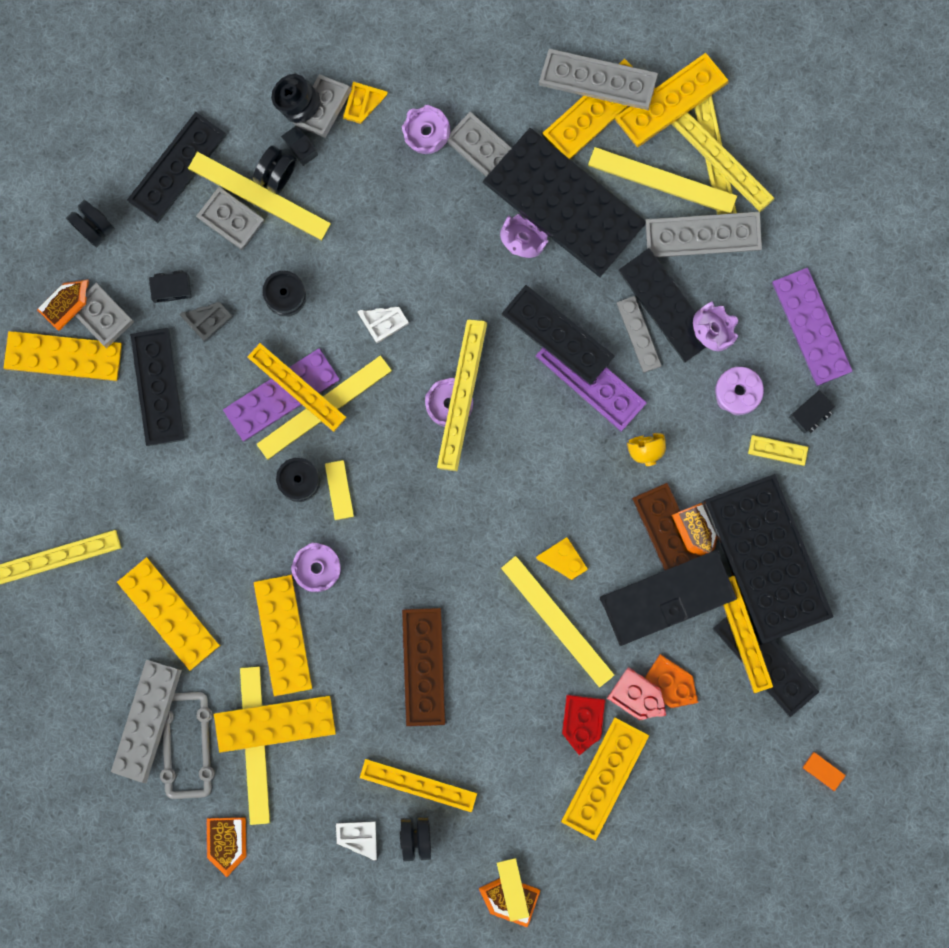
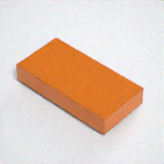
(823, 771)

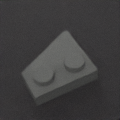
(207, 320)

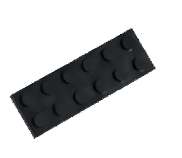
(171, 172)
(663, 302)
(558, 335)
(157, 387)
(790, 685)

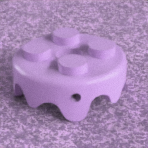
(418, 120)
(532, 240)
(723, 327)
(435, 401)
(734, 403)
(306, 558)

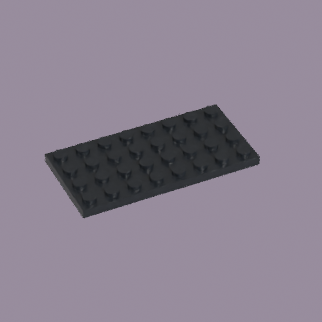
(564, 202)
(768, 559)

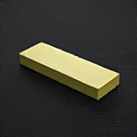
(778, 450)
(339, 490)
(512, 889)

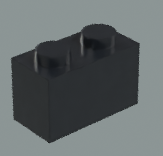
(170, 287)
(812, 411)

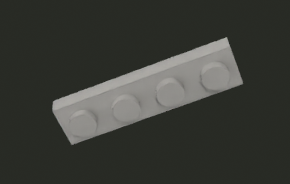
(638, 334)

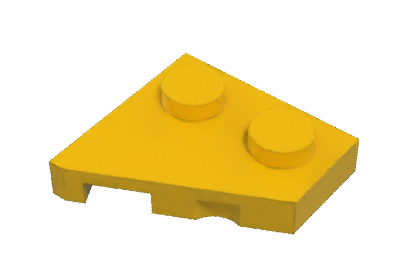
(362, 102)
(563, 559)

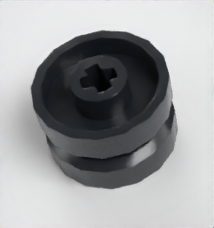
(295, 98)
(274, 169)
(90, 223)
(284, 304)
(306, 487)
(415, 838)

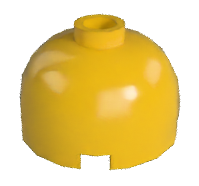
(647, 449)

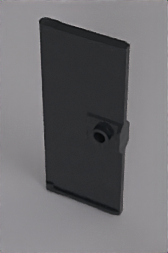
(668, 598)

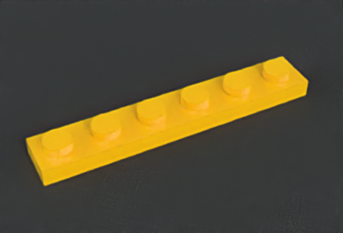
(296, 387)
(747, 642)
(418, 785)

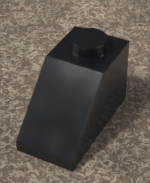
(300, 145)

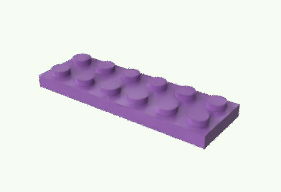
(812, 327)
(606, 395)
(272, 402)

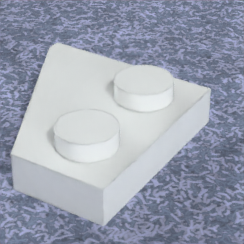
(383, 322)
(358, 837)

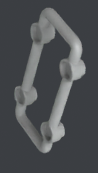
(206, 773)

